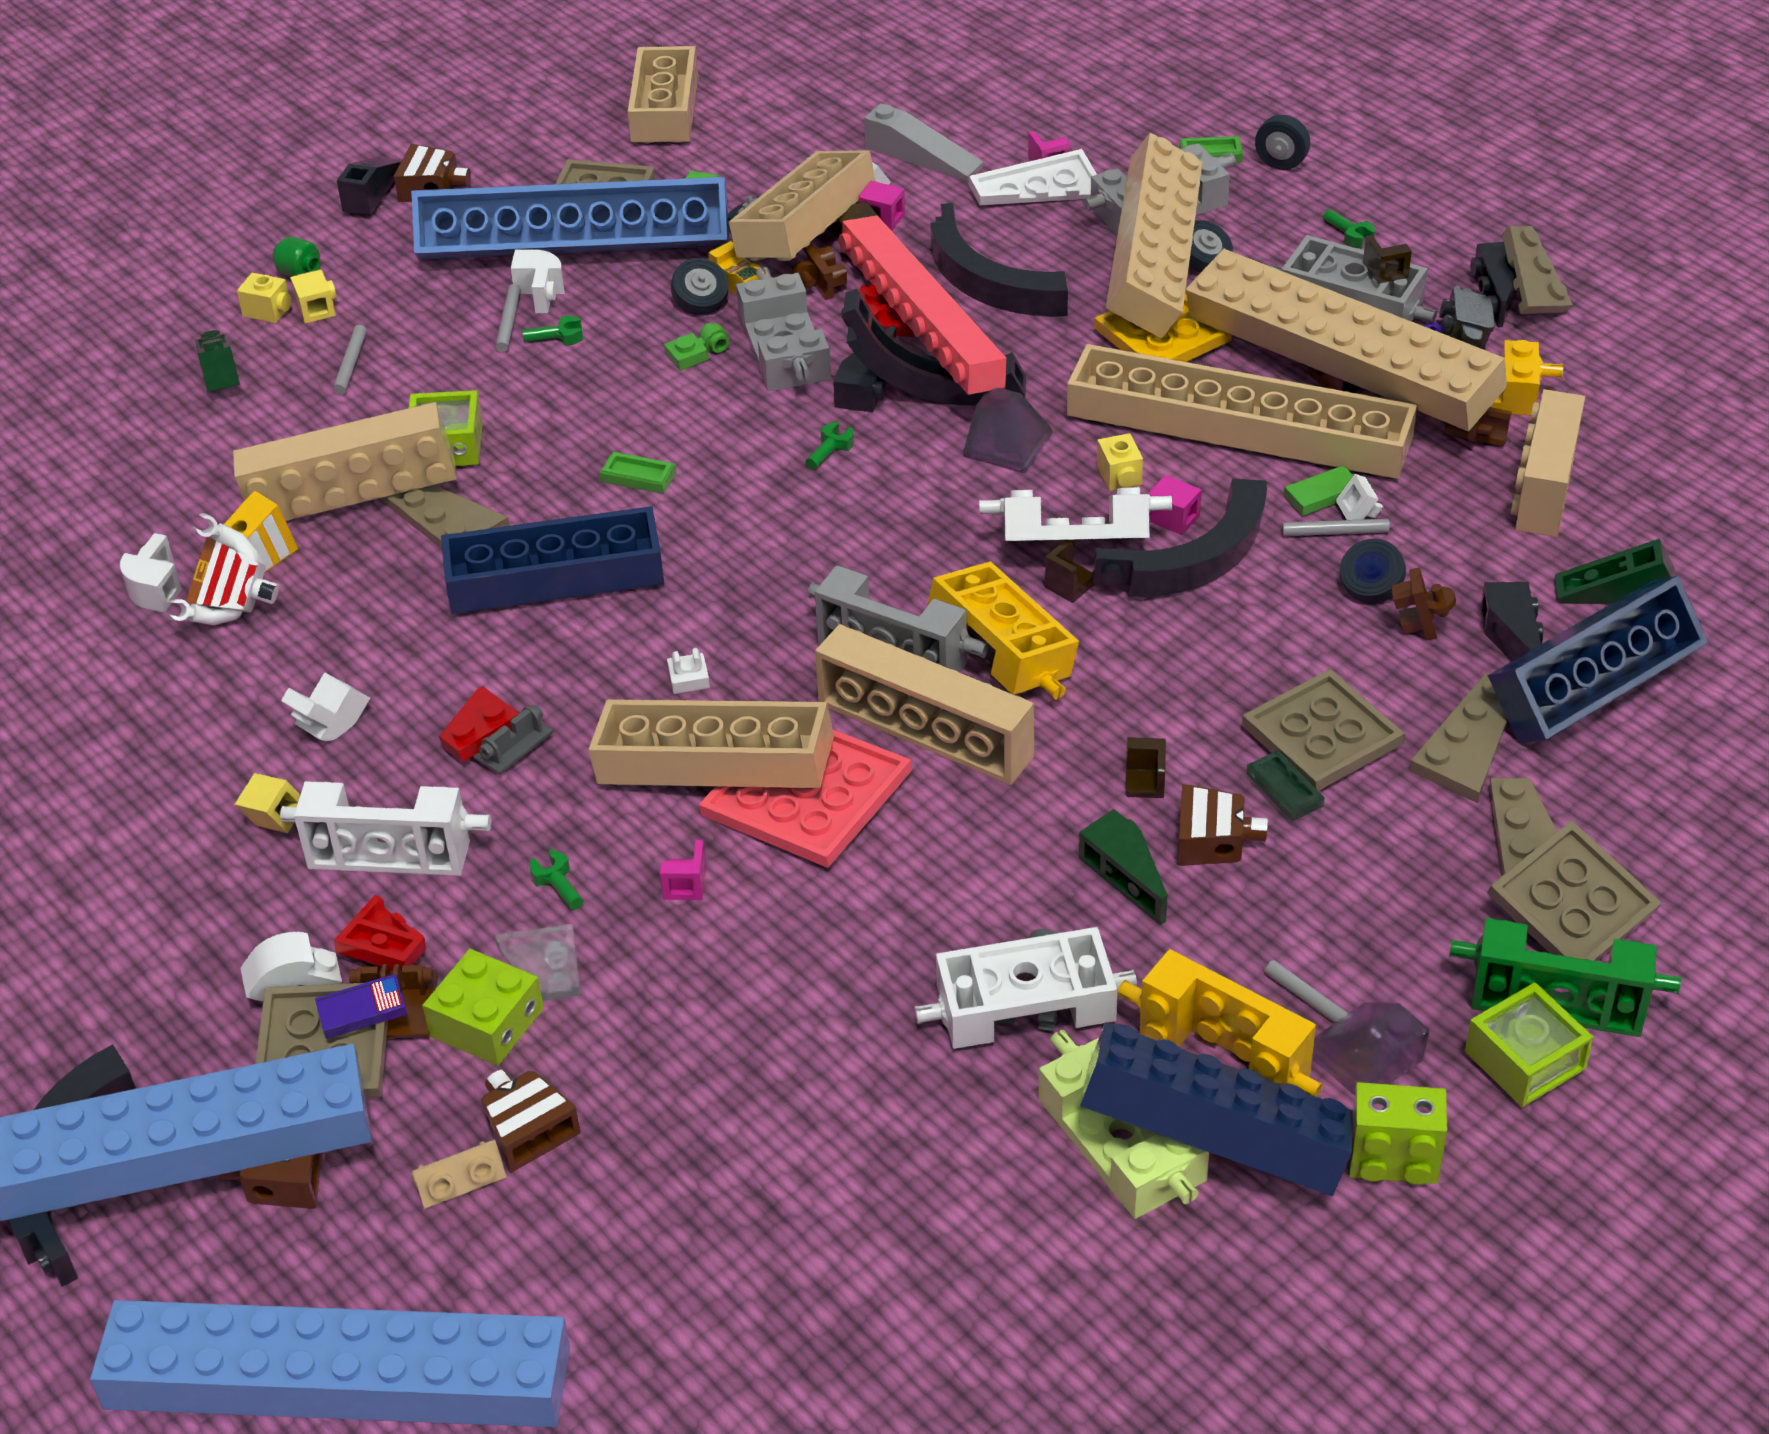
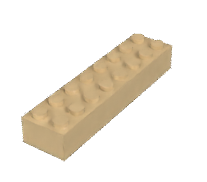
(1155, 236)

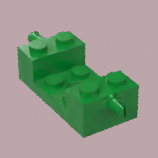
(1600, 994)

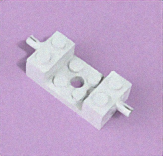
(1127, 517)
(418, 840)
(982, 984)

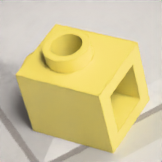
(314, 296)
(264, 297)
(1119, 462)
(263, 801)

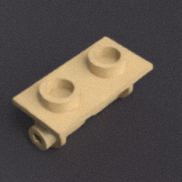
(458, 1174)

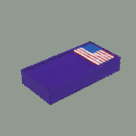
(360, 1006)

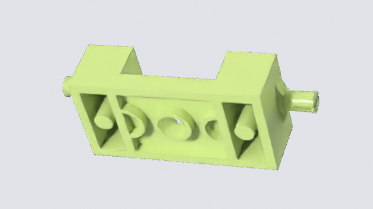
(1138, 1170)

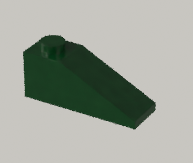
(1614, 575)
(1122, 858)

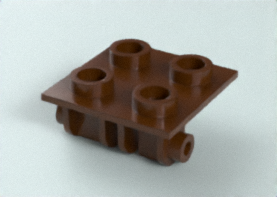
(416, 986)

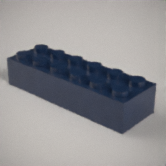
(551, 559)
(1597, 659)
(1219, 1108)

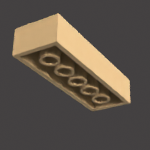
(801, 205)
(349, 462)
(925, 704)
(712, 743)

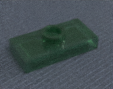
(1285, 785)

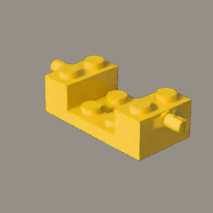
(1523, 376)
(1027, 640)
(1188, 997)

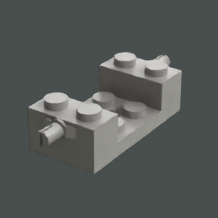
(1109, 187)
(1333, 267)
(781, 331)
(936, 634)

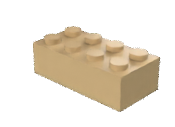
(663, 94)
(1547, 462)

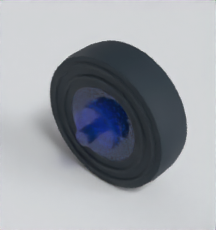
(1371, 569)

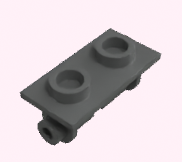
(507, 747)

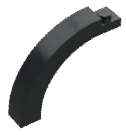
(993, 283)
(907, 367)
(1194, 562)
(95, 1077)

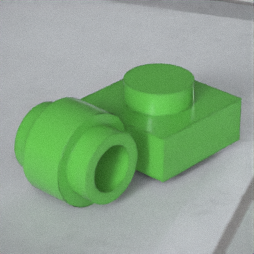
(690, 350)

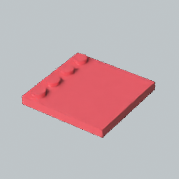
(815, 820)

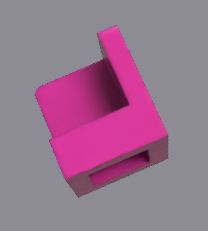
(1039, 149)
(887, 200)
(1185, 505)
(684, 877)

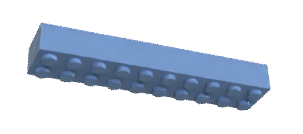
(570, 218)
(181, 1131)
(332, 1363)

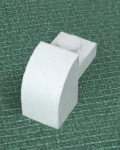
(538, 274)
(151, 575)
(329, 710)
(286, 962)

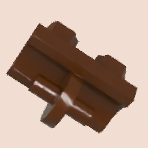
(821, 270)
(1490, 428)
(1414, 592)

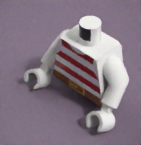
(225, 579)

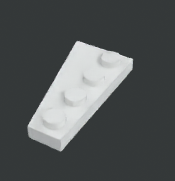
(1041, 180)

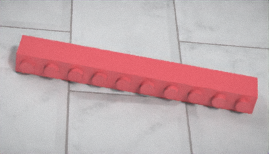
(924, 305)

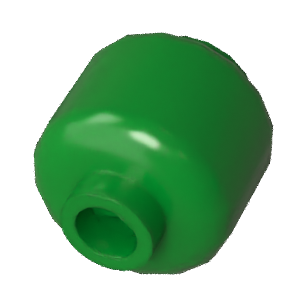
(296, 256)

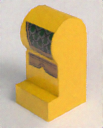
(736, 268)

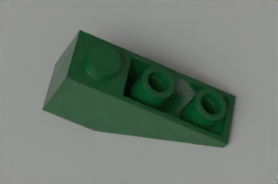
(216, 360)

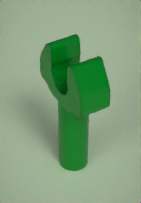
(1353, 232)
(568, 331)
(831, 441)
(556, 877)

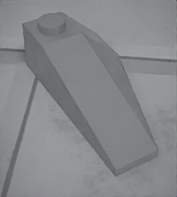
(910, 140)

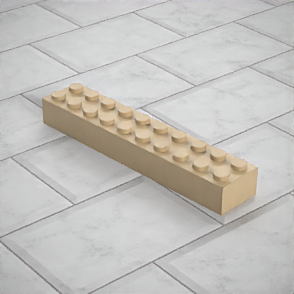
(1347, 339)
(1242, 410)

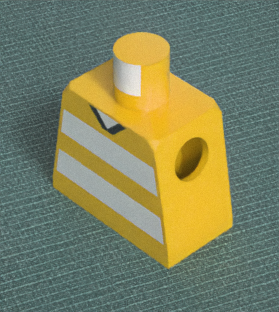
(264, 528)

